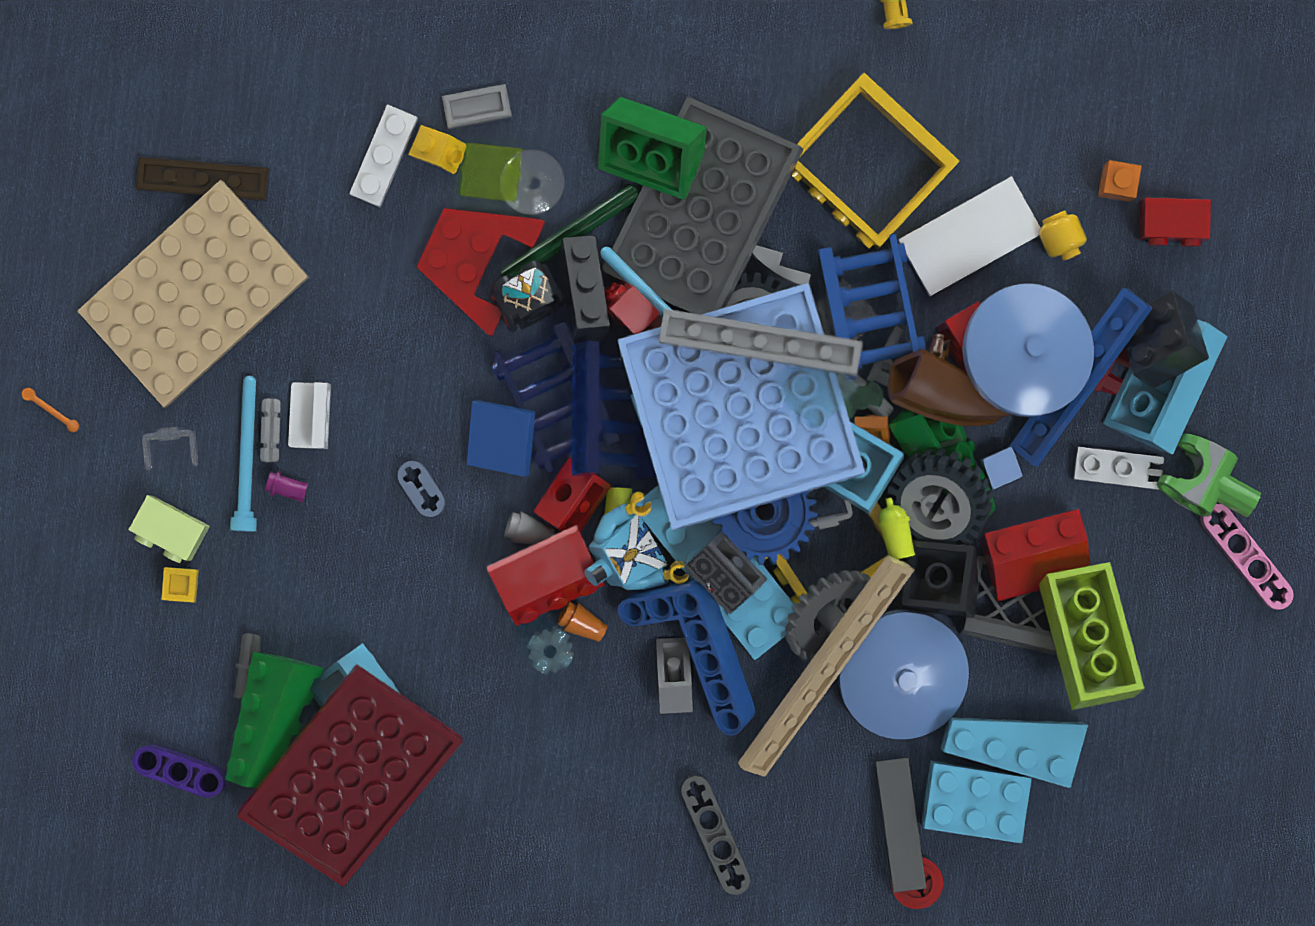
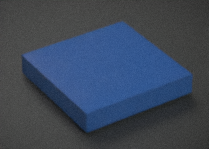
(500, 438)

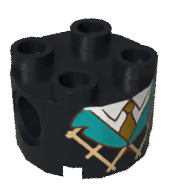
(527, 296)

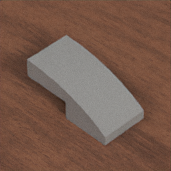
(771, 260)

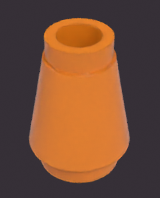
(581, 622)

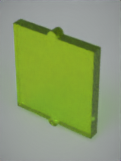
(483, 172)

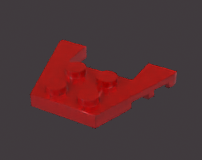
(462, 251)

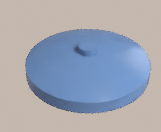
(1028, 350)
(905, 676)

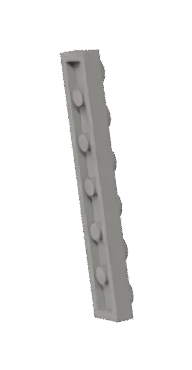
(760, 342)

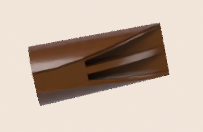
(938, 389)

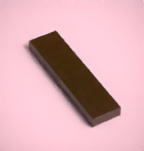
(200, 177)

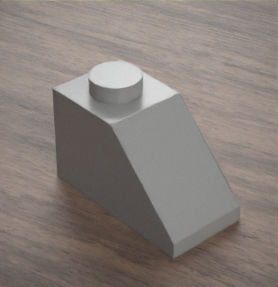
(674, 675)

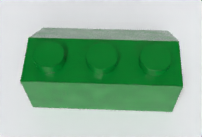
(650, 147)

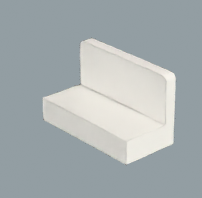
(309, 415)

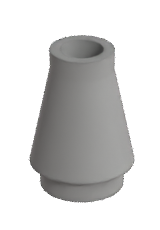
(526, 530)

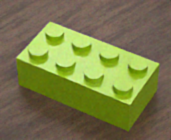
(1091, 636)

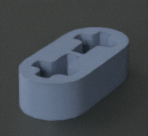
(415, 493)

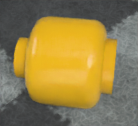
(1062, 235)

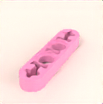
(1243, 559)

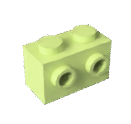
(168, 528)

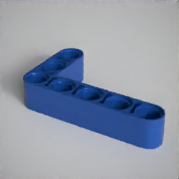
(707, 642)

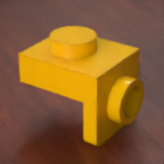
(438, 149)

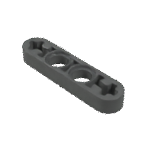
(718, 833)

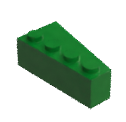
(269, 715)

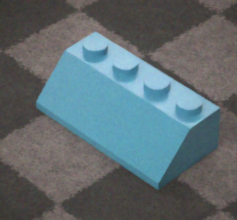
(1161, 413)

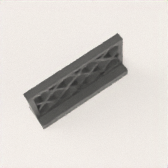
(1003, 630)

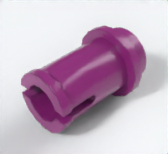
(286, 487)

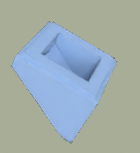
(1001, 467)

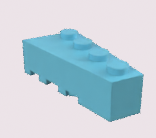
(1026, 747)

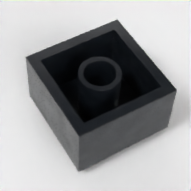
(1166, 341)

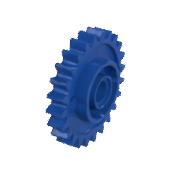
(772, 536)

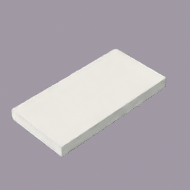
(970, 236)

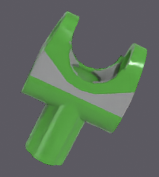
(1210, 480)

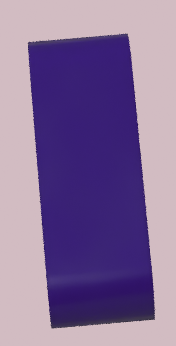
(164, 770)

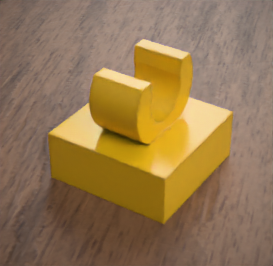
(180, 584)

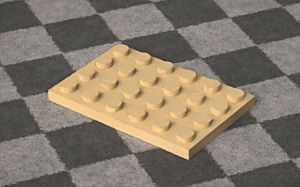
(193, 293)

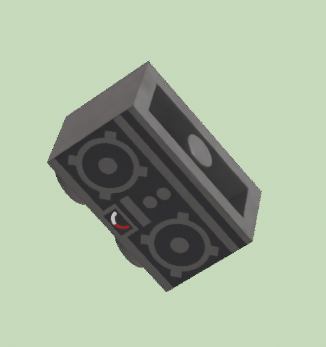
(726, 572)

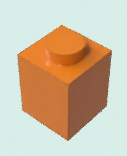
(1119, 181)

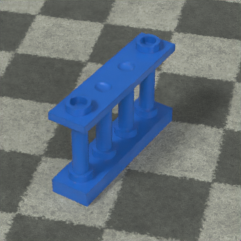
(841, 297)

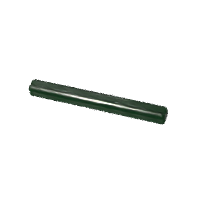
(577, 228)

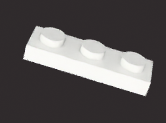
(383, 156)

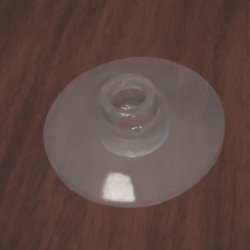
(551, 176)

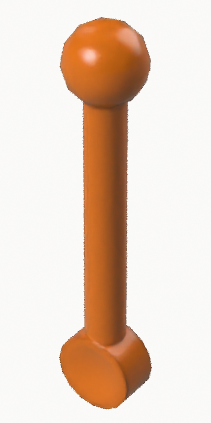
(29, 395)

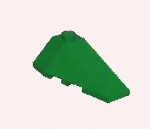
(922, 433)

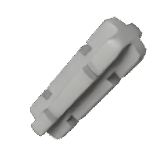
(270, 430)

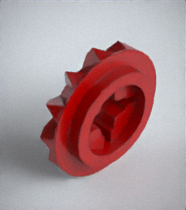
(933, 890)

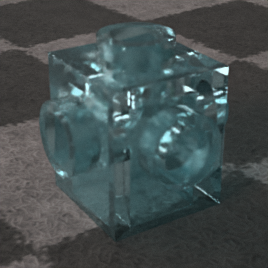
(559, 640)

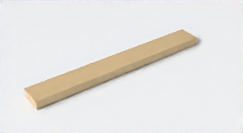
(826, 666)

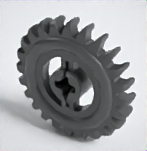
(828, 607)

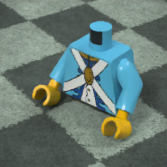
(628, 552)

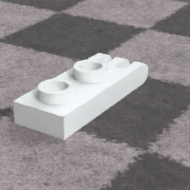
(1116, 467)

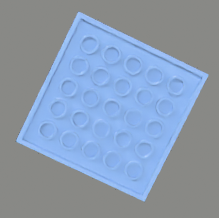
(721, 426)

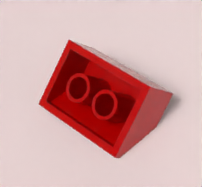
(1029, 551)
(544, 576)

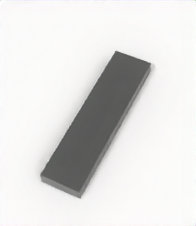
(900, 825)

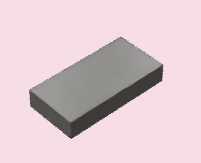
(476, 106)

